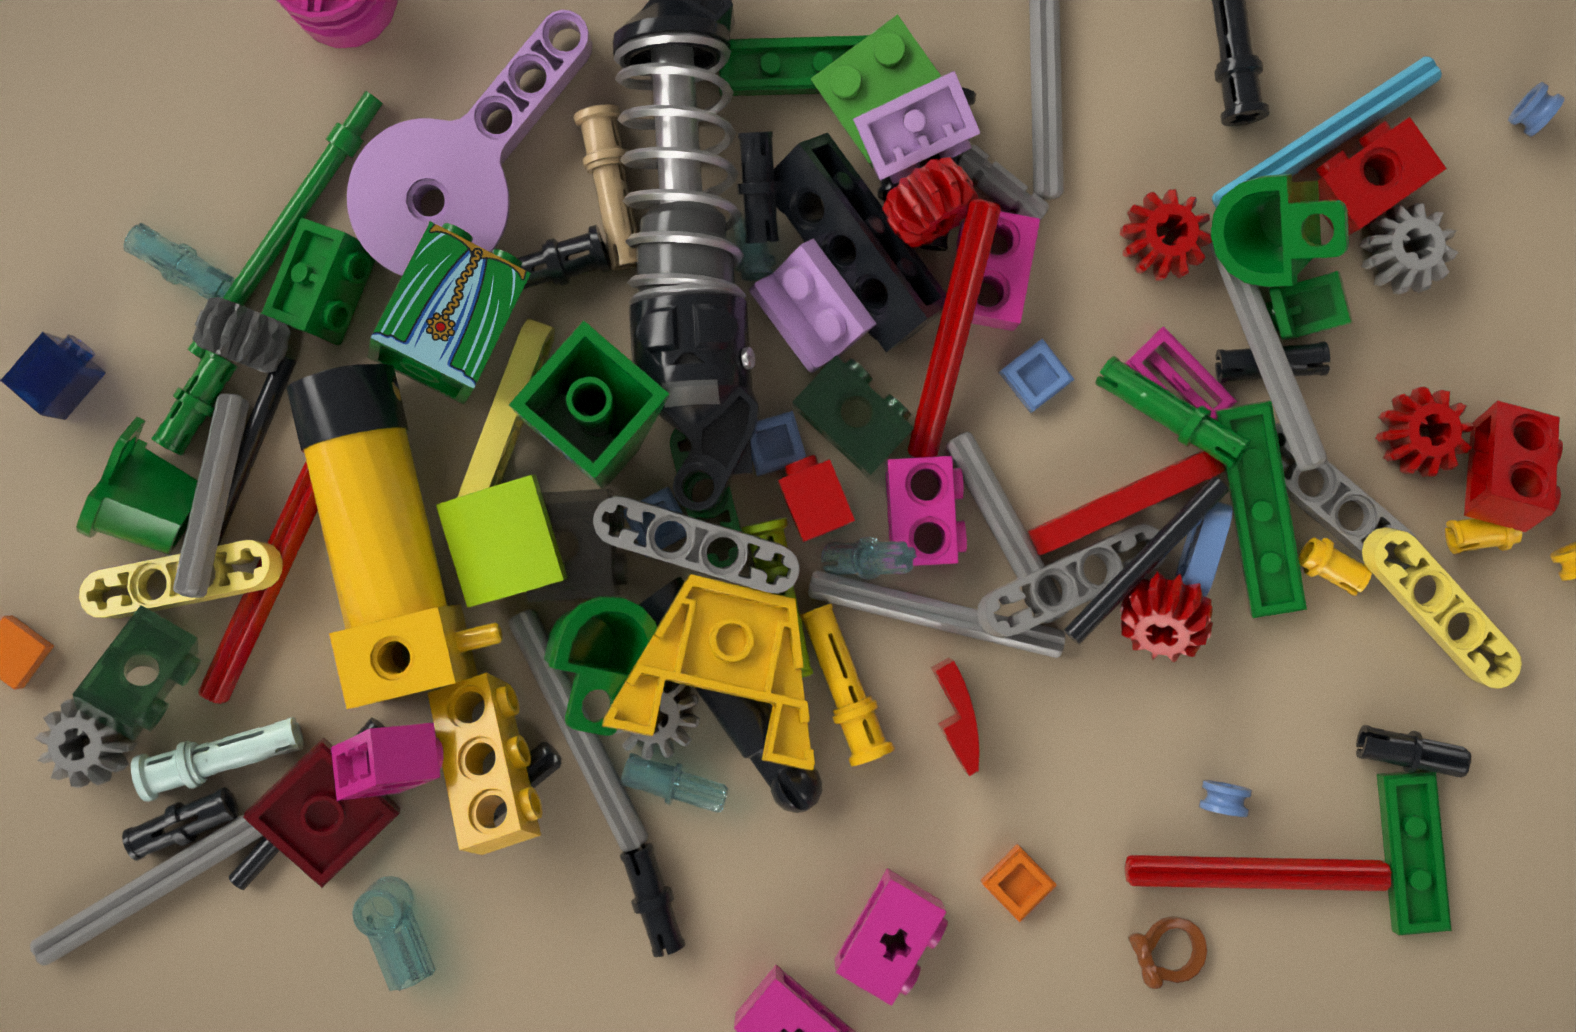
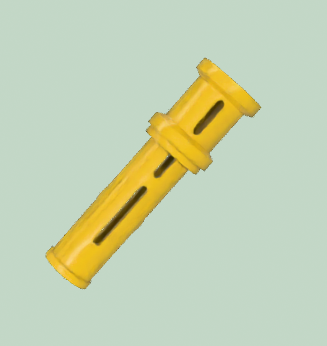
(853, 708)

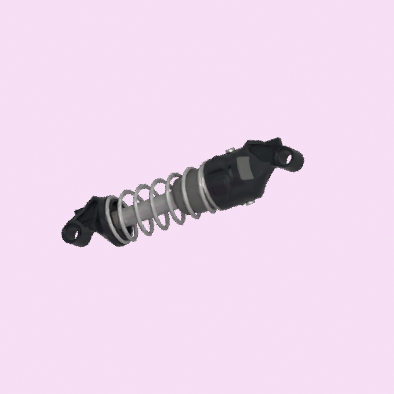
(688, 311)

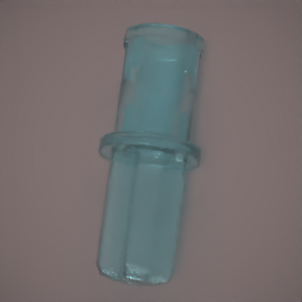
(868, 558)
(673, 783)

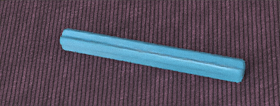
(1344, 124)

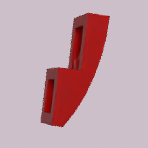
(961, 727)

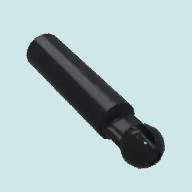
(747, 727)

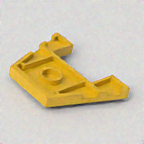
(729, 644)

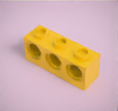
(465, 745)

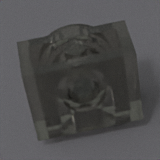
(597, 565)

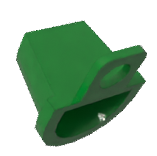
(1272, 229)
(139, 496)
(600, 645)

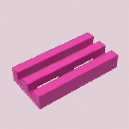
(1188, 363)

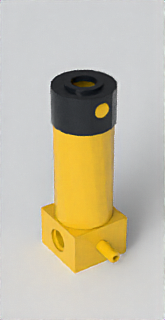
(379, 539)

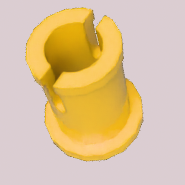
(1478, 534)
(1324, 560)

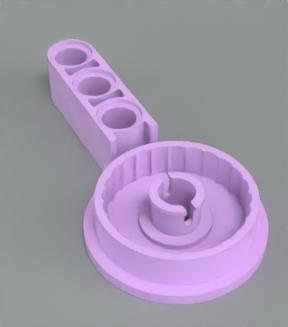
(457, 156)

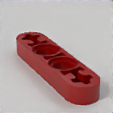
(1124, 501)

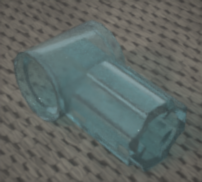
(394, 938)

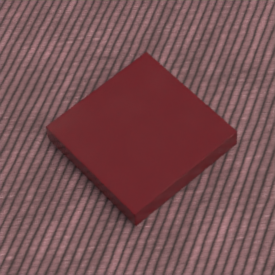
(310, 824)

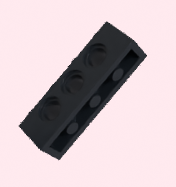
(852, 213)

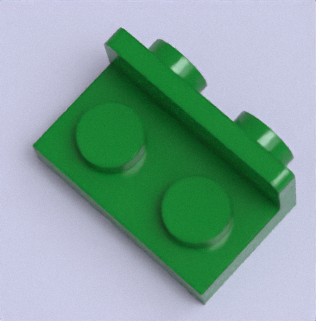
(319, 281)

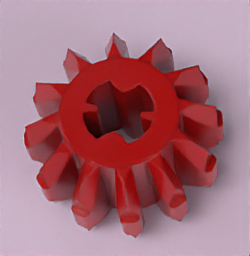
(929, 202)
(1182, 224)
(1444, 428)
(1167, 617)

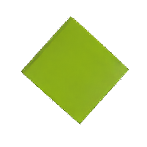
(501, 541)

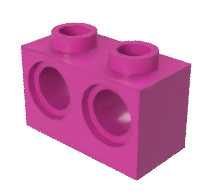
(1008, 271)
(908, 512)
(386, 761)

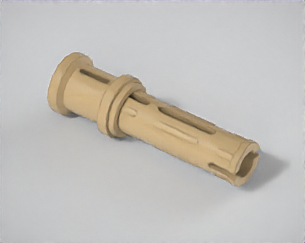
(603, 161)

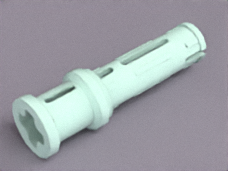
(194, 763)

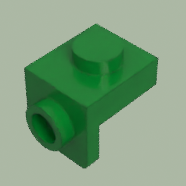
(1309, 306)

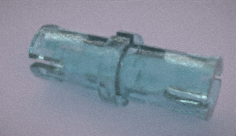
(177, 262)

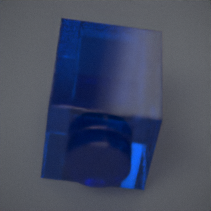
(54, 375)

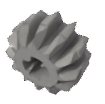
(1411, 228)
(674, 707)
(70, 754)

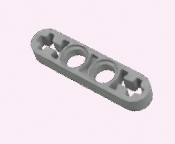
(1335, 492)
(694, 551)
(1071, 577)

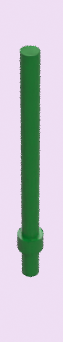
(343, 142)

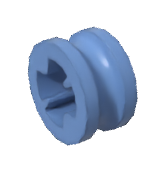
(1536, 109)
(1225, 798)

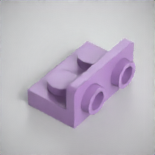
(917, 127)
(812, 306)

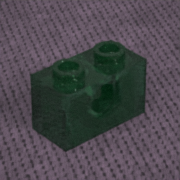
(822, 404)
(142, 642)

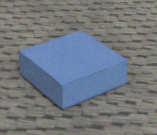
(1036, 375)
(776, 444)
(667, 532)

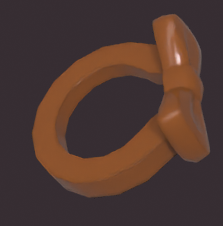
(1144, 945)

